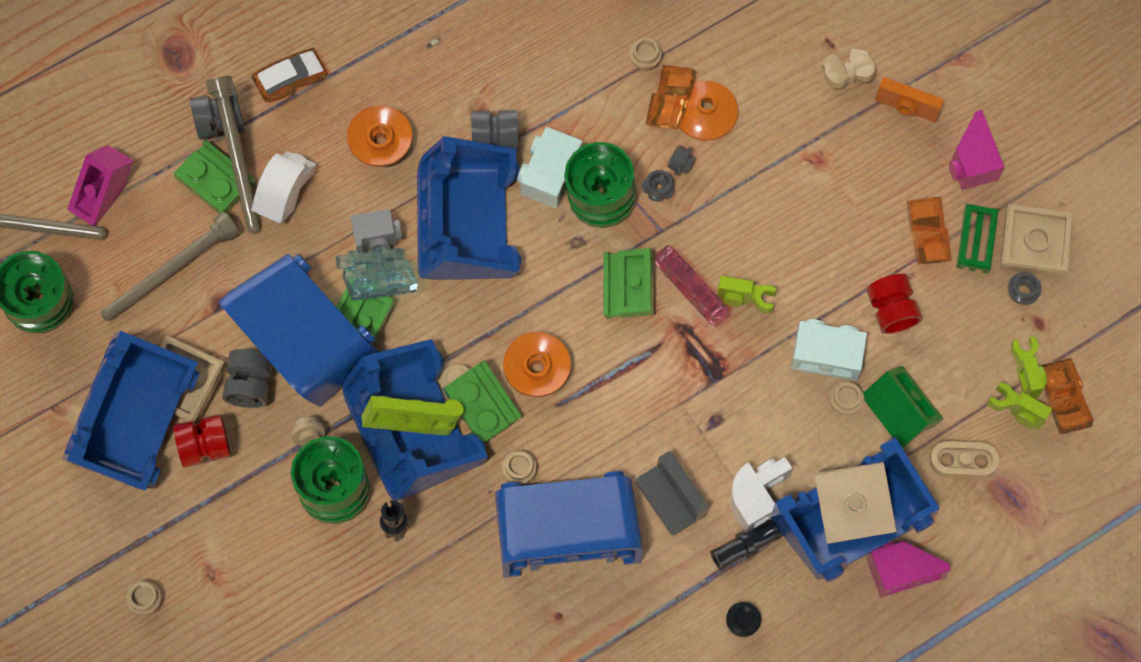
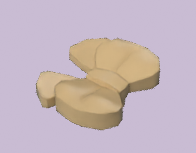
(860, 68)

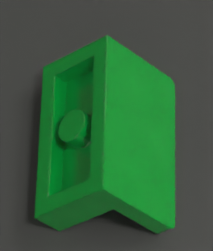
(901, 405)

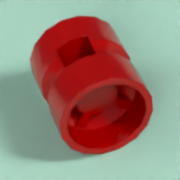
(893, 300)
(201, 440)

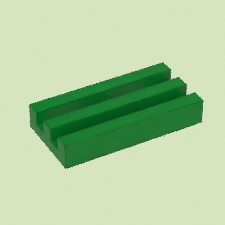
(973, 262)

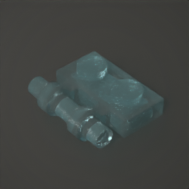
(376, 273)

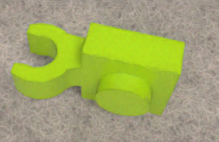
(739, 291)
(1030, 375)
(1025, 408)

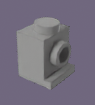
(375, 230)

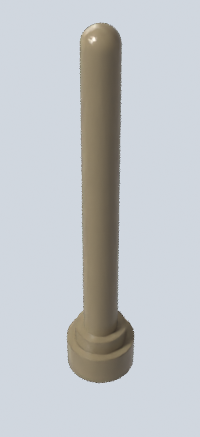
(221, 90)
(52, 227)
(220, 230)

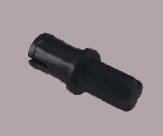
(393, 520)

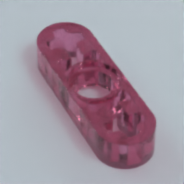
(691, 285)

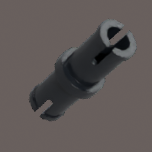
(745, 544)

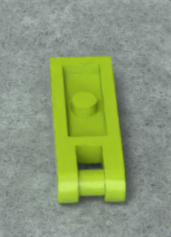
(412, 415)

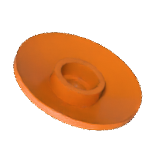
(713, 122)
(375, 123)
(536, 349)

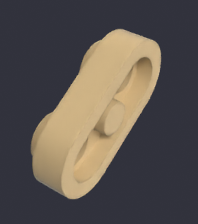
(963, 459)

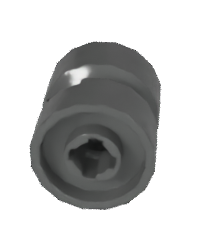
(207, 115)
(495, 129)
(247, 380)

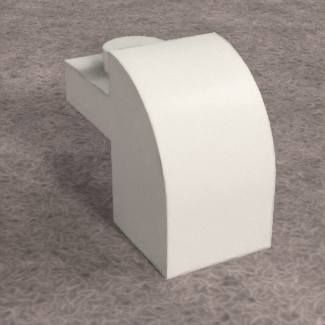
(281, 185)
(749, 493)

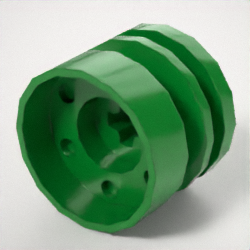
(604, 168)
(35, 274)
(321, 465)

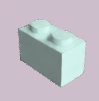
(544, 175)
(828, 350)

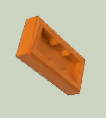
(909, 100)

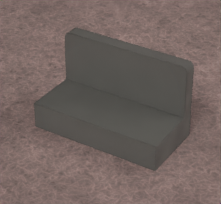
(672, 494)

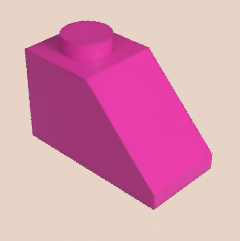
(976, 156)
(99, 183)
(904, 567)

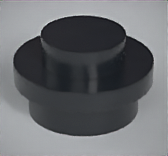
(743, 619)

